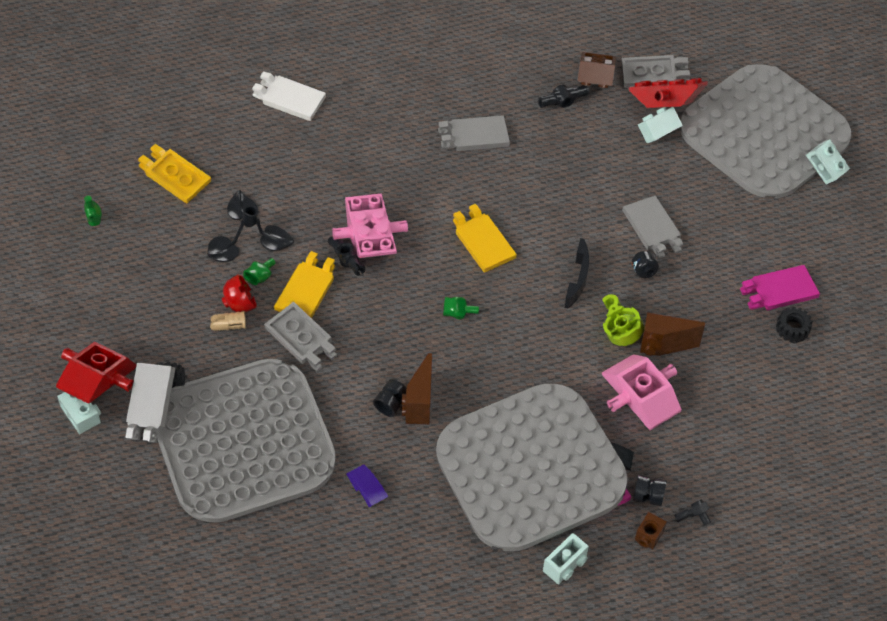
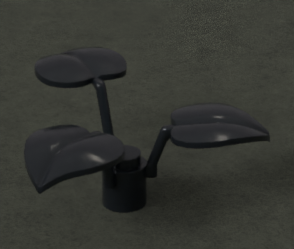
(242, 207)

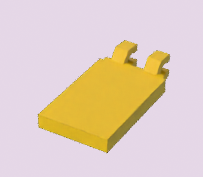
(174, 173)
(483, 239)
(307, 285)

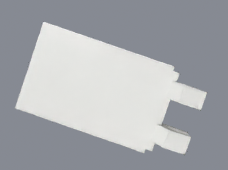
(289, 96)

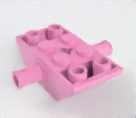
(369, 226)
(643, 390)

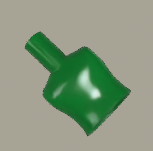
(92, 211)
(258, 272)
(457, 307)

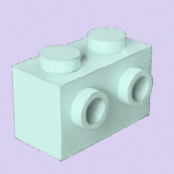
(660, 124)
(827, 161)
(80, 413)
(565, 559)

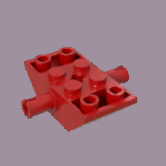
(666, 94)
(94, 372)

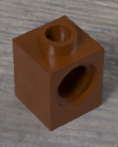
(650, 523)

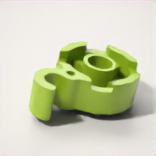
(622, 324)

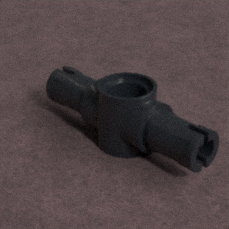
(563, 96)
(347, 255)

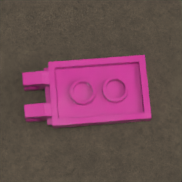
(780, 288)

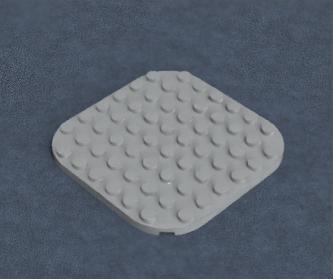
(762, 128)
(245, 441)
(531, 467)

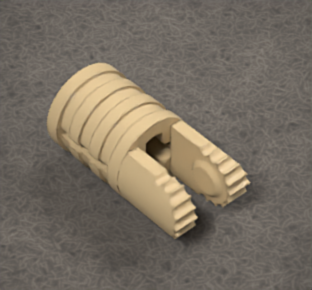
(228, 321)

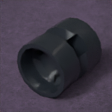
(390, 398)
(649, 490)

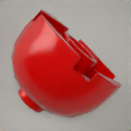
(238, 295)

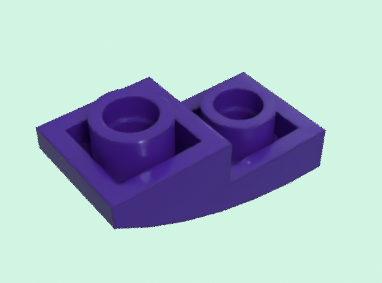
(365, 482)

